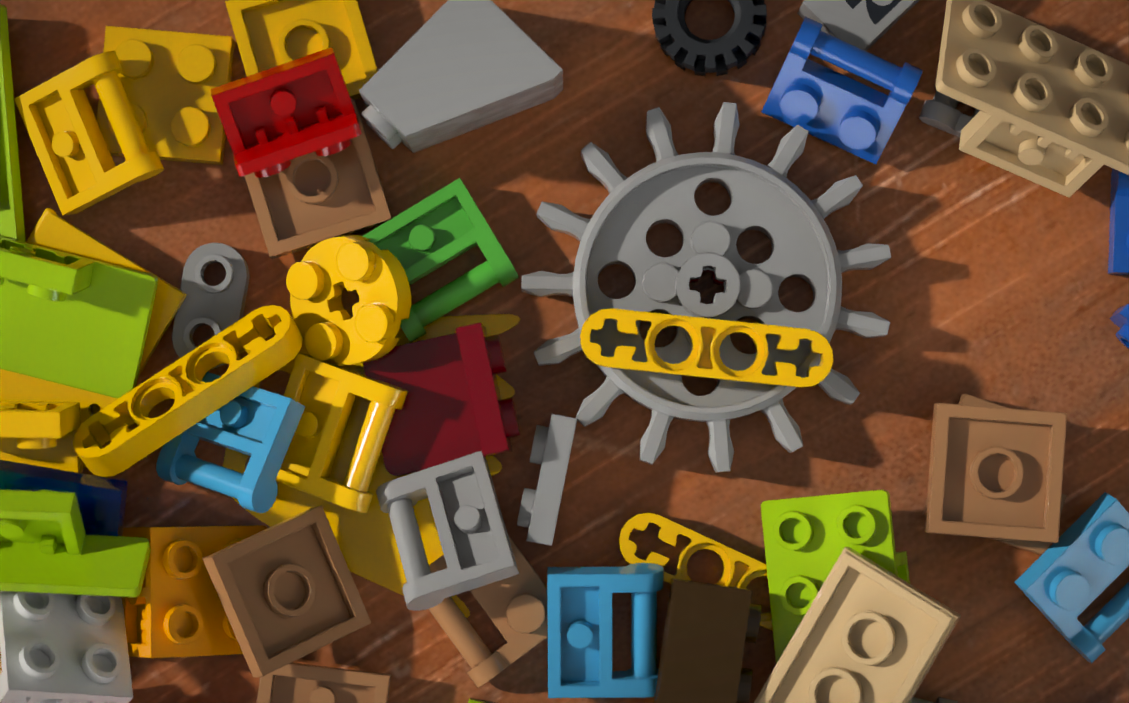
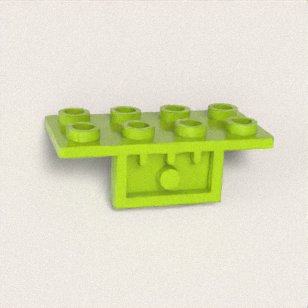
(72, 318)
(806, 540)

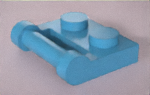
(251, 424)
(1078, 571)
(582, 631)

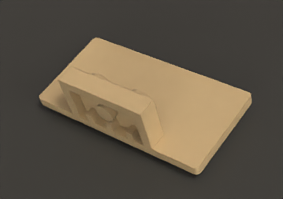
(1042, 98)

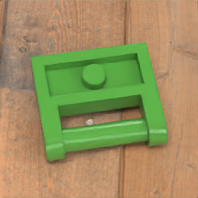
(433, 236)

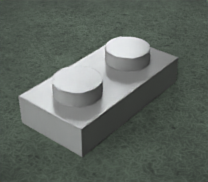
(552, 451)

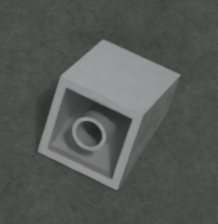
(457, 76)

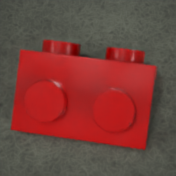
(287, 114)

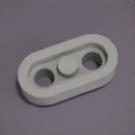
(206, 304)

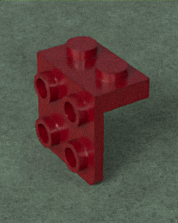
(450, 400)

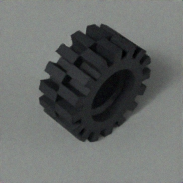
(709, 55)

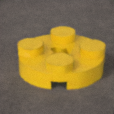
(317, 304)

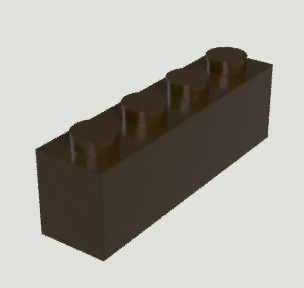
(706, 644)

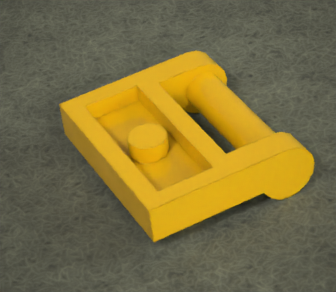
(72, 141)
(329, 399)

